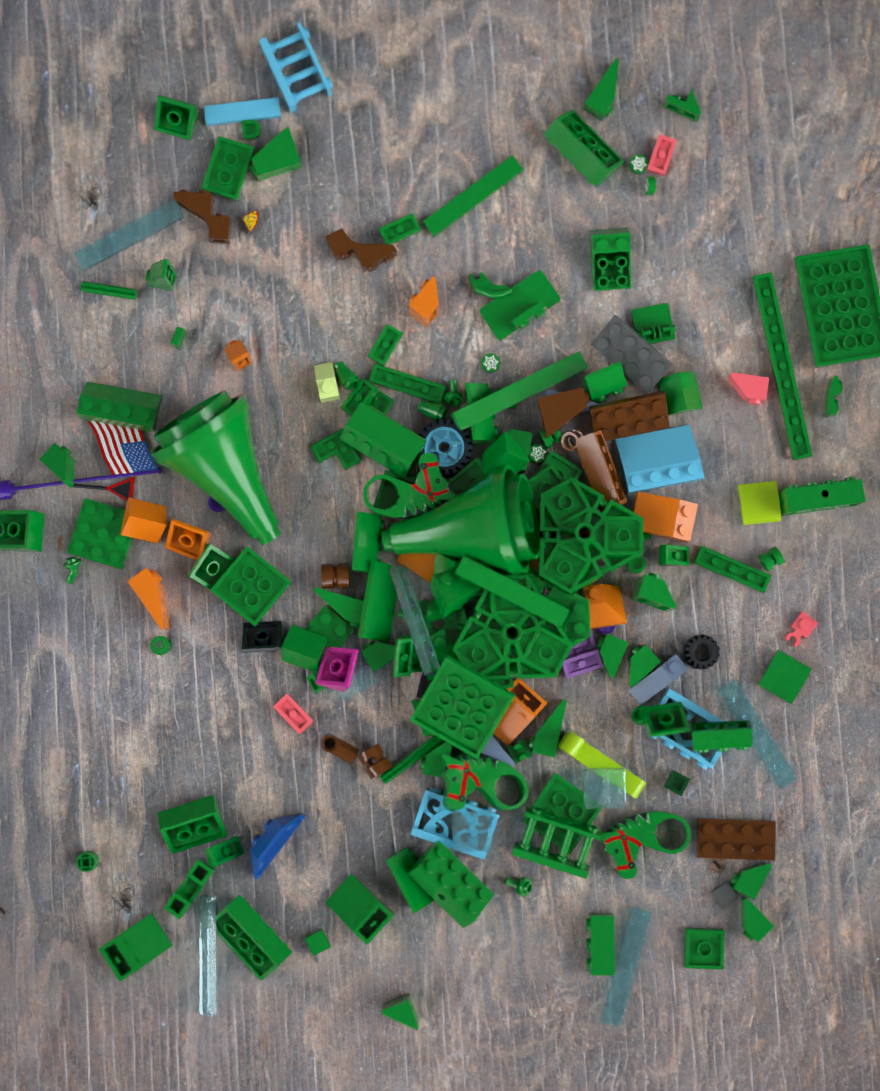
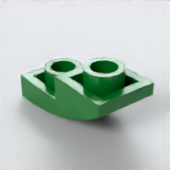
(833, 390)

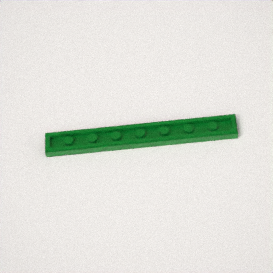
(519, 391)

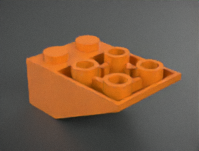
(520, 712)

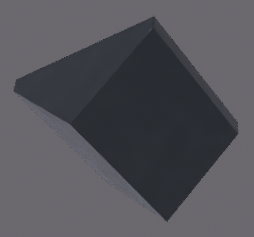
(263, 637)

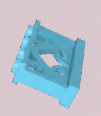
(692, 710)
(429, 831)

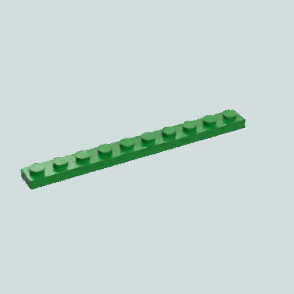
(782, 366)

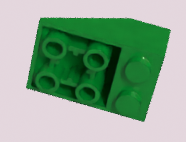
(610, 259)
(359, 909)
(135, 947)

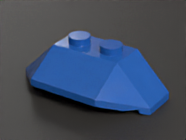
(272, 840)

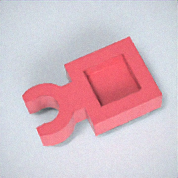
(802, 626)

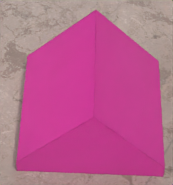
(337, 668)

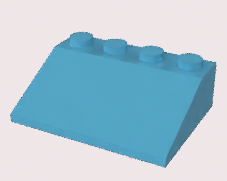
(659, 459)

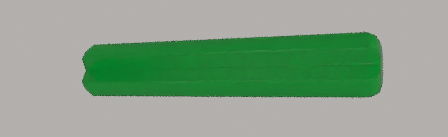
(108, 290)

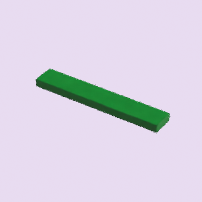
(473, 196)

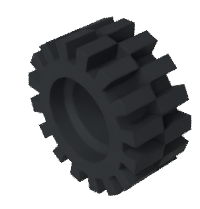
(712, 657)

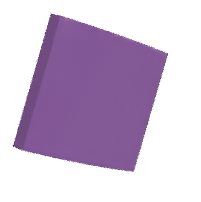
(582, 658)

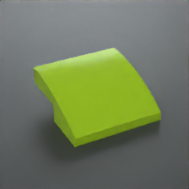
(759, 503)

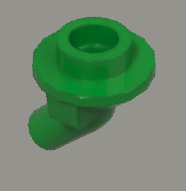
(454, 397)
(72, 564)
(522, 887)

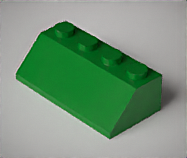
(583, 148)
(119, 406)
(383, 439)
(251, 938)

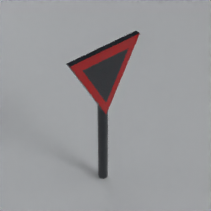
(122, 489)

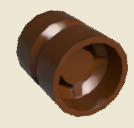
(335, 575)
(378, 767)

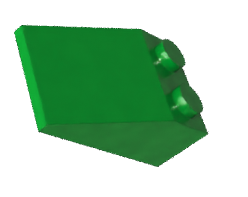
(21, 530)

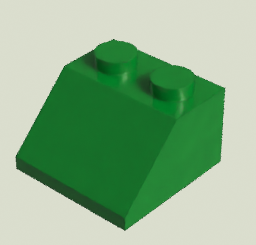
(605, 382)

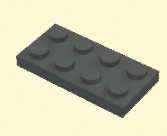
(638, 358)

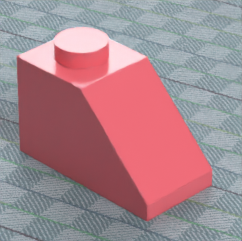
(750, 387)

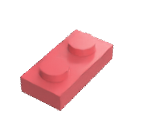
(661, 155)
(293, 713)

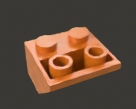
(425, 304)

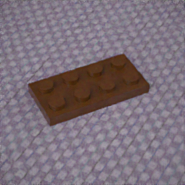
(630, 416)
(736, 839)

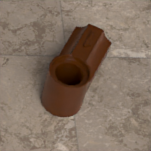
(341, 749)

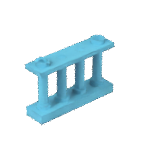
(285, 82)

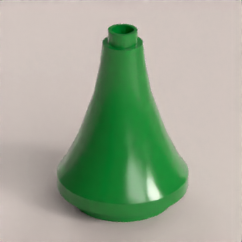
(216, 454)
(487, 523)

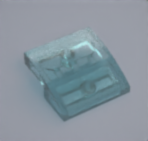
(361, 678)
(604, 788)

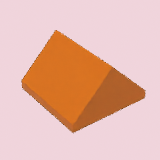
(144, 520)
(187, 539)

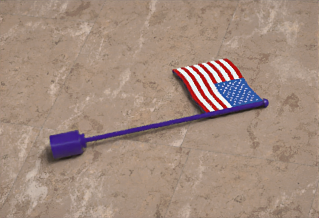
(121, 449)

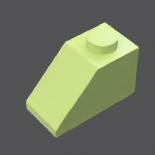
(326, 382)

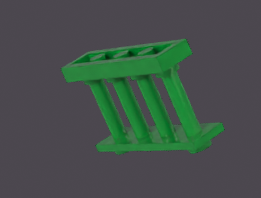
(543, 856)

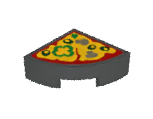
(251, 220)

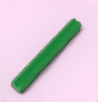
(411, 758)

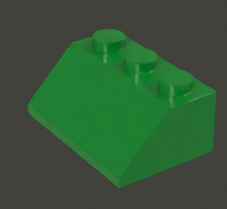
(483, 431)
(366, 541)
(653, 592)
(722, 735)
(192, 824)
(400, 865)

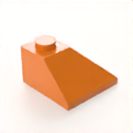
(605, 605)

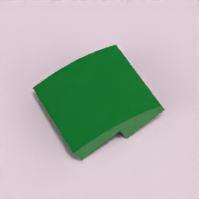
(370, 394)
(405, 657)
(784, 676)

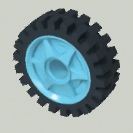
(458, 441)

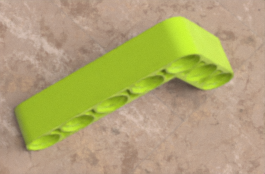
(592, 758)

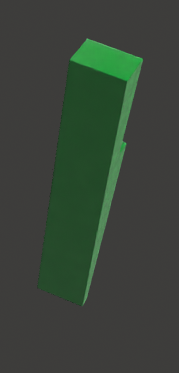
(511, 591)

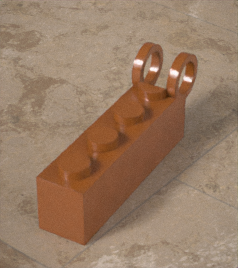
(597, 464)

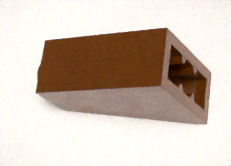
(561, 408)

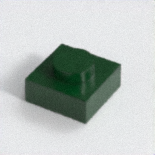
(676, 783)

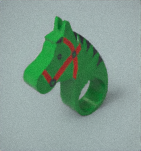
(424, 495)
(466, 773)
(627, 836)

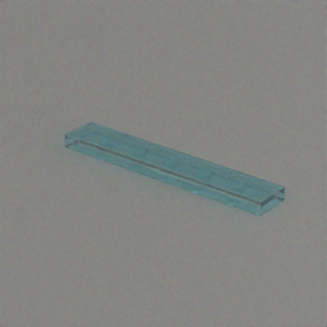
(129, 235)
(415, 620)
(762, 739)
(208, 955)
(626, 967)

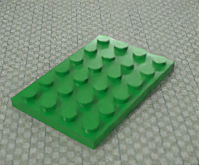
(840, 305)

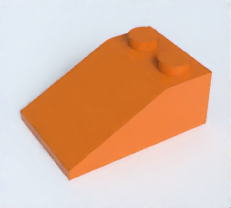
(666, 516)
(151, 592)

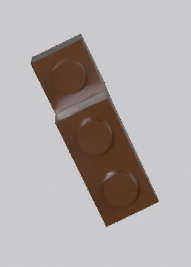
(202, 206)
(368, 255)

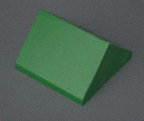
(175, 117)
(681, 392)
(504, 452)
(210, 566)
(303, 648)
(665, 719)
(402, 1011)

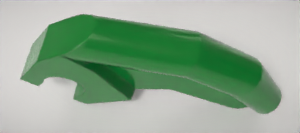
(487, 289)

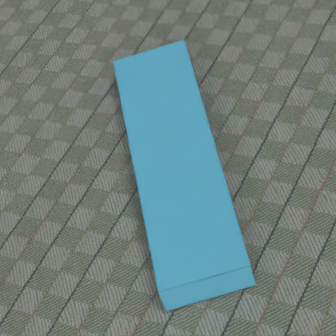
(240, 111)

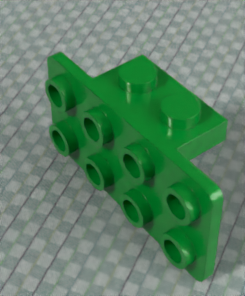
(515, 311)

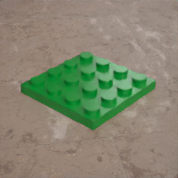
(462, 707)

